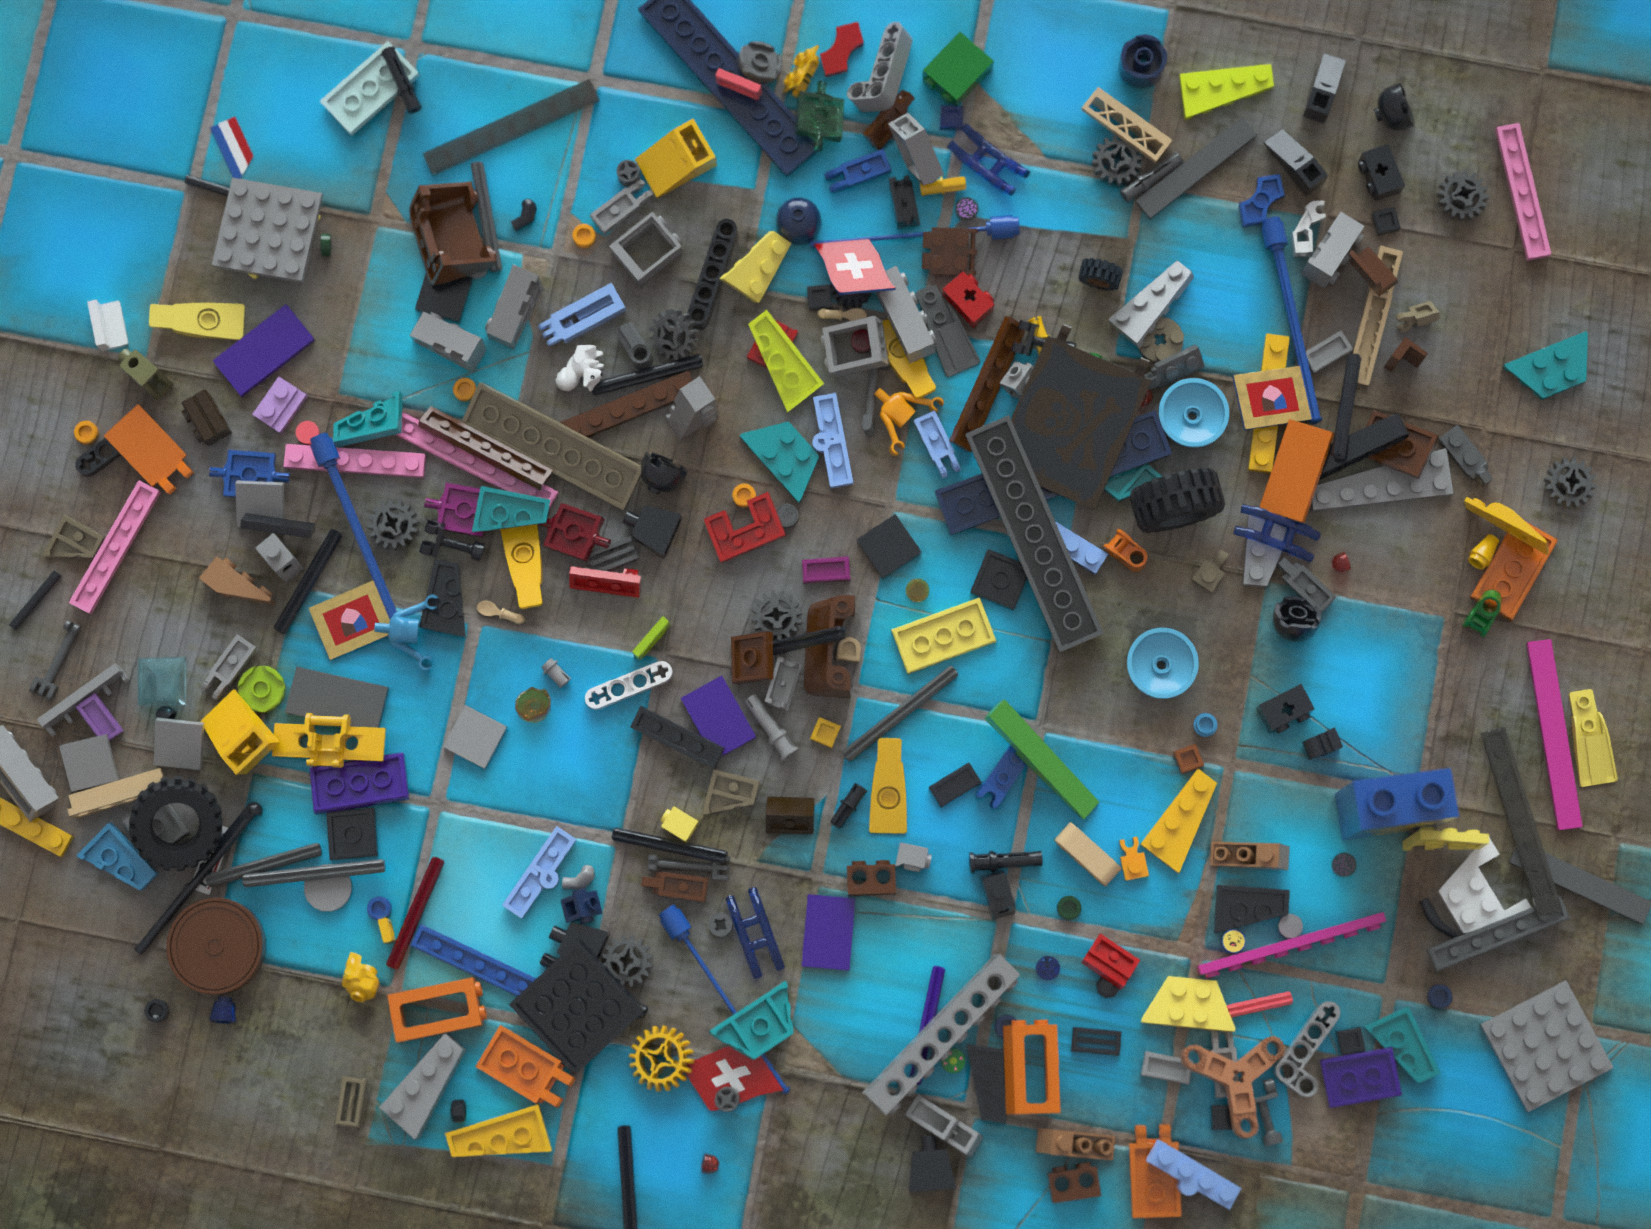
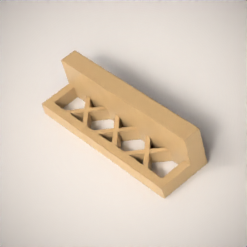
(1128, 121)
(111, 794)

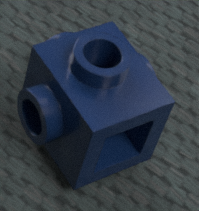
(586, 905)

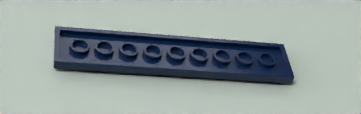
(704, 52)
(971, 504)

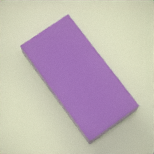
(99, 717)

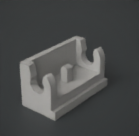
(783, 685)

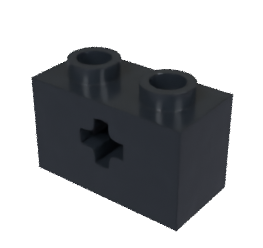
(1383, 161)
(1295, 699)

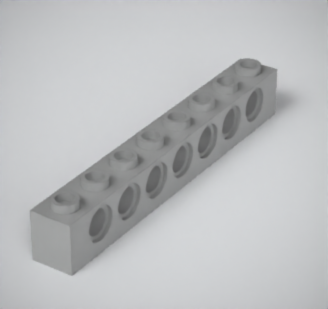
(911, 1054)

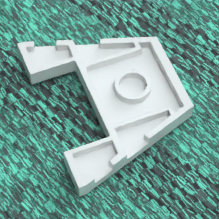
(1470, 896)

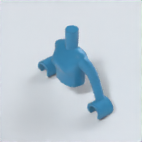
(405, 630)

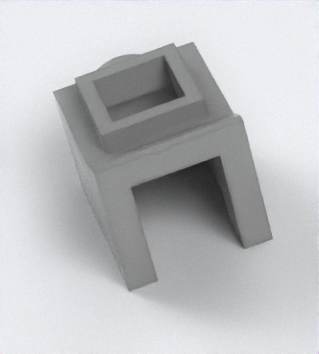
(913, 857)

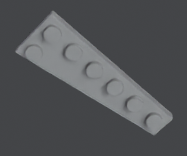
(1385, 486)

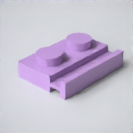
(280, 405)

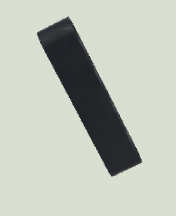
(711, 263)
(1367, 443)

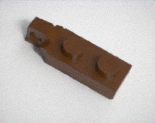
(879, 131)
(677, 886)

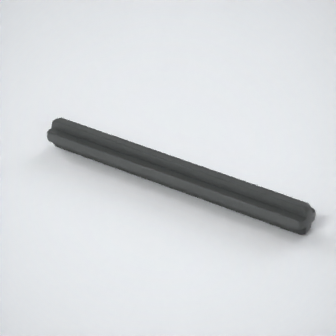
(900, 713)
(314, 873)

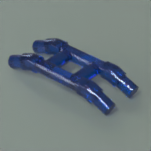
(973, 161)
(1265, 538)
(768, 939)

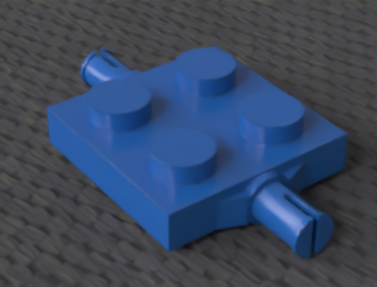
(248, 467)

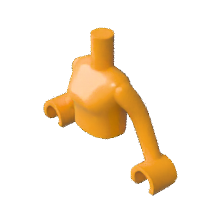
(899, 411)

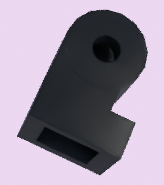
(1322, 744)

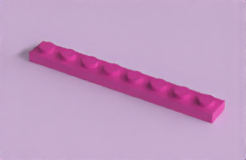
(1301, 943)

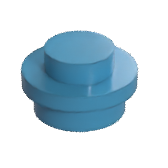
(1205, 725)

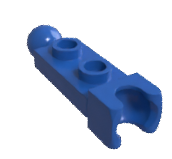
(1001, 777)

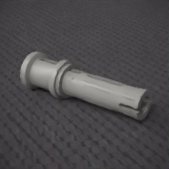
(777, 736)

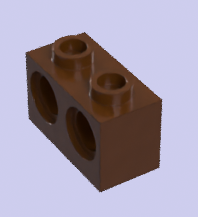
(871, 885)
(1074, 1190)

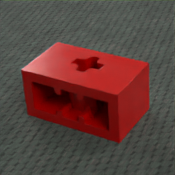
(971, 311)

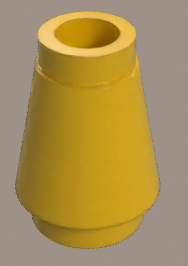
(1483, 553)

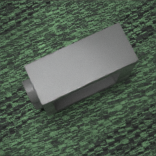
(916, 149)
(617, 248)
(877, 344)

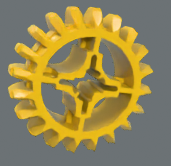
(657, 1068)

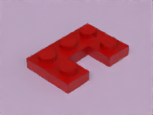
(738, 542)

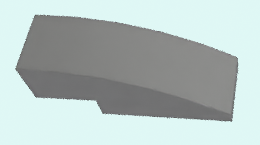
(944, 1125)

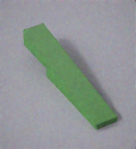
(1041, 758)

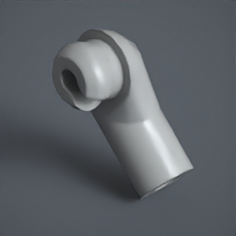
(581, 881)

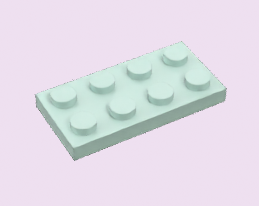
(365, 91)

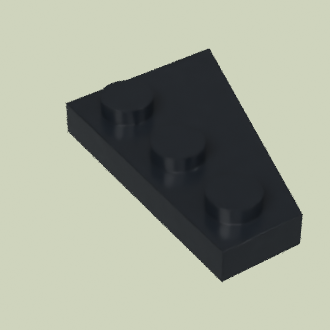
(449, 614)
(1247, 905)
(989, 1081)

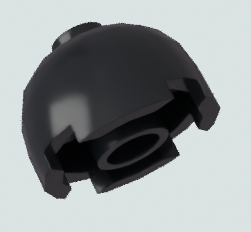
(1394, 108)
(661, 473)
(1296, 619)

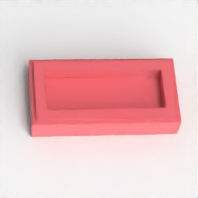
(738, 84)

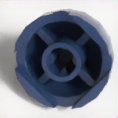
(798, 221)

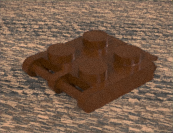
(949, 250)

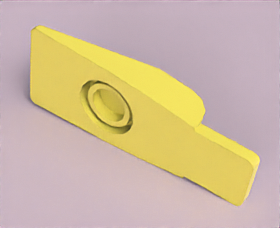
(200, 319)
(1591, 741)

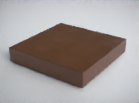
(752, 657)

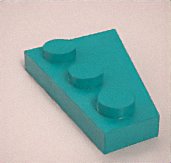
(374, 423)
(508, 509)
(1408, 1044)

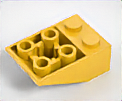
(676, 159)
(238, 733)

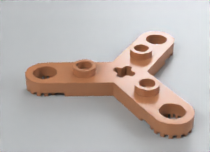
(1239, 1094)

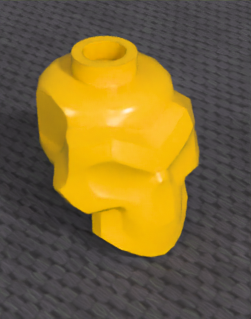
(360, 979)

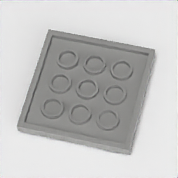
(267, 230)
(1546, 1046)

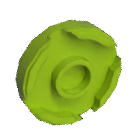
(262, 688)

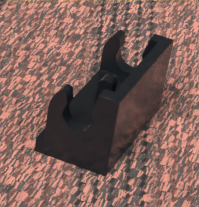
(903, 202)

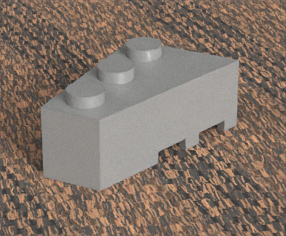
(1333, 251)
(514, 306)
(448, 341)
(693, 409)

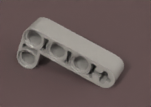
(887, 72)
(1310, 1046)

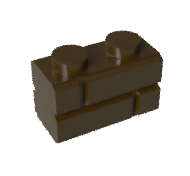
(206, 418)

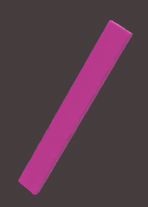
(1554, 734)

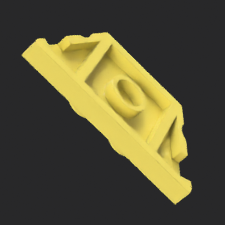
(1189, 1005)

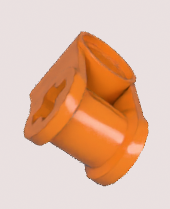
(1125, 550)

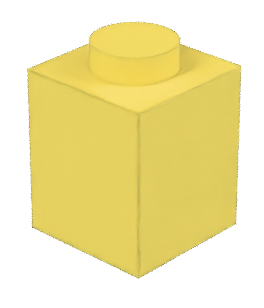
(679, 824)

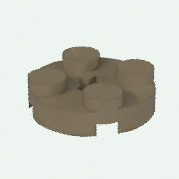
(1173, 339)

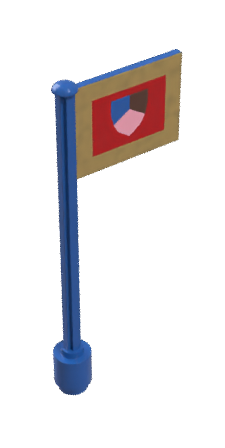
(1283, 393)
(350, 618)

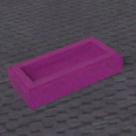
(826, 570)

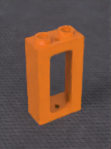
(473, 1019)
(1015, 1067)

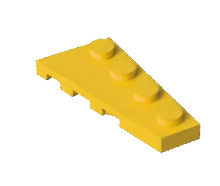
(1177, 826)
(507, 1134)

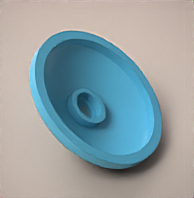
(1194, 397)
(1167, 647)

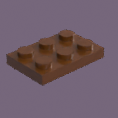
(1410, 454)

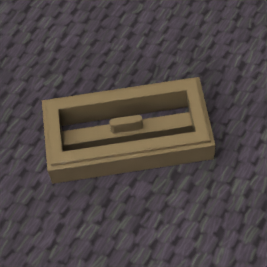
(360, 1104)

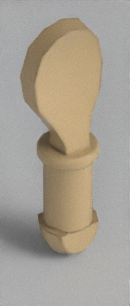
(851, 315)
(490, 609)

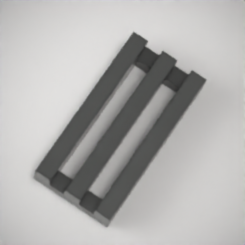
(615, 545)

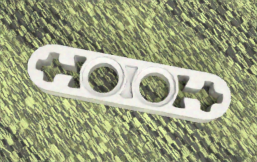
(627, 682)

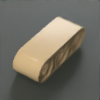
(1087, 854)

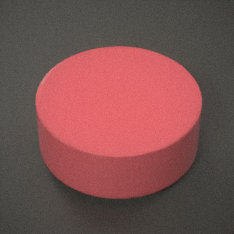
(306, 431)

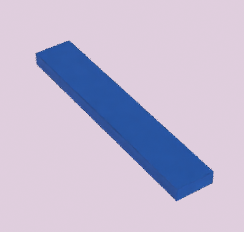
(471, 961)

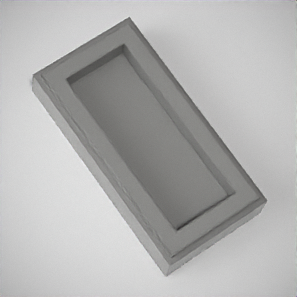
(1328, 352)
(1165, 1068)

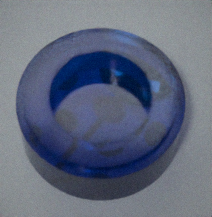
(1047, 968)

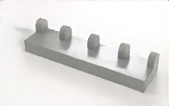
(68, 705)

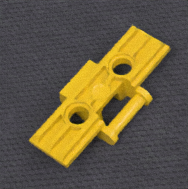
(329, 749)

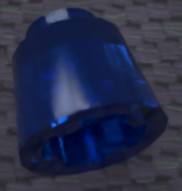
(223, 1011)

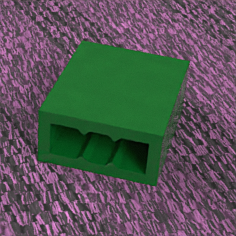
(957, 69)

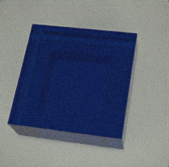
(951, 117)

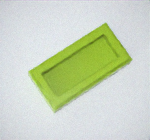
(651, 638)

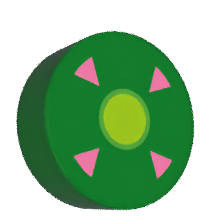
(954, 1062)

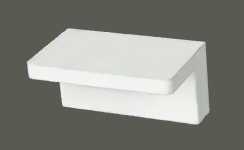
(108, 325)

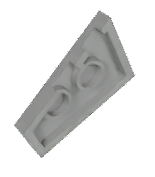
(1260, 558)

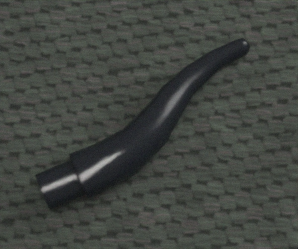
(1433, 918)

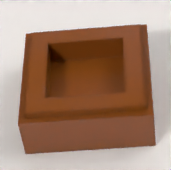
(1188, 758)

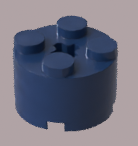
(1138, 73)

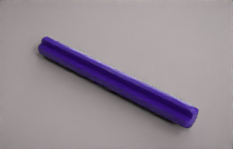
(930, 1006)

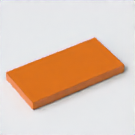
(1296, 470)
(1512, 572)

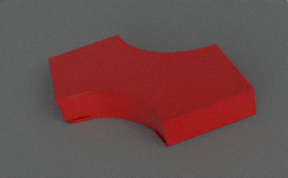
(847, 41)

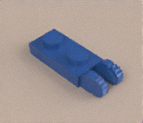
(859, 170)

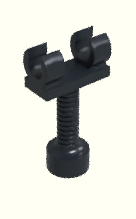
(1033, 340)
(435, 528)

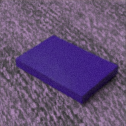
(718, 715)
(828, 932)
(1360, 1077)

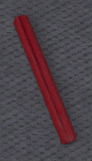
(415, 913)

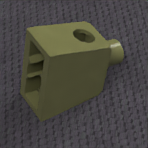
(144, 373)

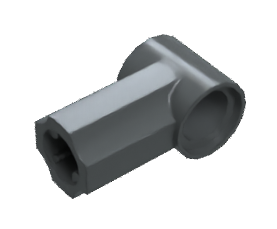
(634, 345)

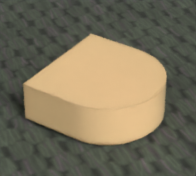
(848, 650)

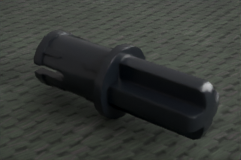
(848, 805)

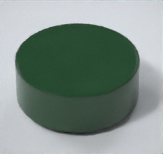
(325, 245)
(1069, 908)

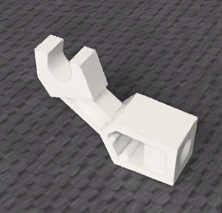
(1305, 248)

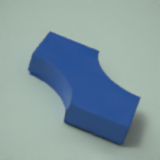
(1255, 209)

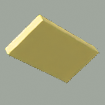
(943, 636)

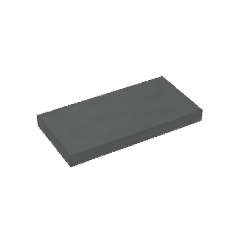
(336, 696)

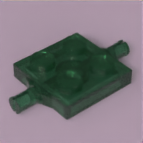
(819, 116)

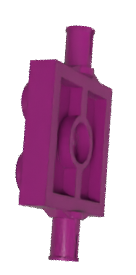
(457, 508)

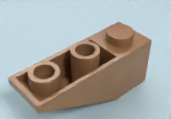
(229, 583)
(1250, 855)
(1075, 1144)

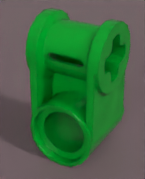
(1482, 616)

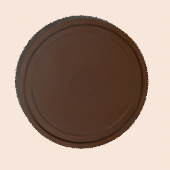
(216, 946)

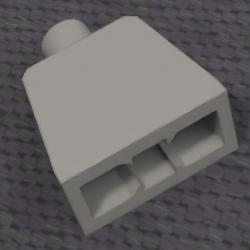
(279, 557)

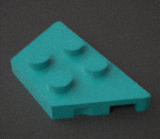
(1553, 367)
(784, 455)
(1122, 484)
(758, 1024)

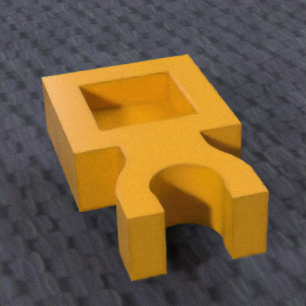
(1134, 863)

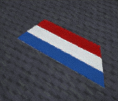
(233, 146)

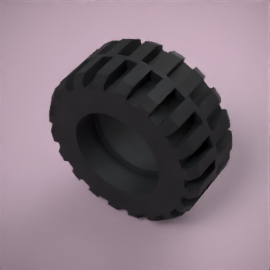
(1177, 500)
(179, 854)

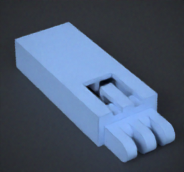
(590, 311)

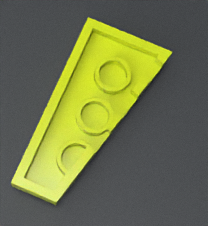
(1214, 88)
(785, 363)

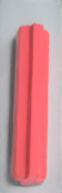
(1260, 1004)

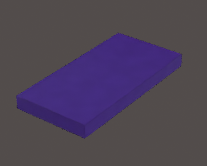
(263, 350)
(359, 784)

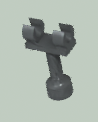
(1271, 1136)

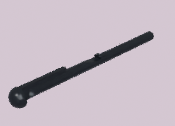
(226, 841)

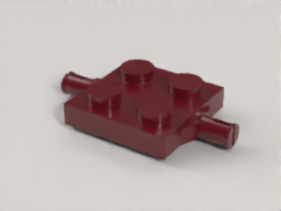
(574, 532)

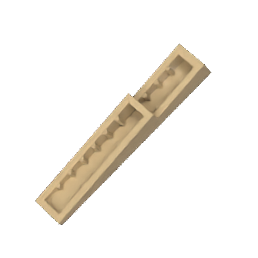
(1374, 318)

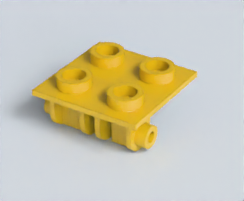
(805, 66)

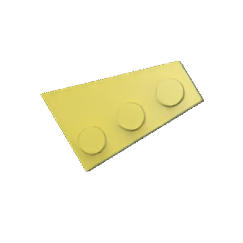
(755, 271)
(1454, 840)

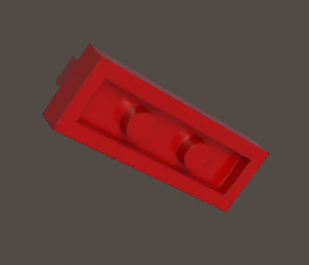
(608, 582)

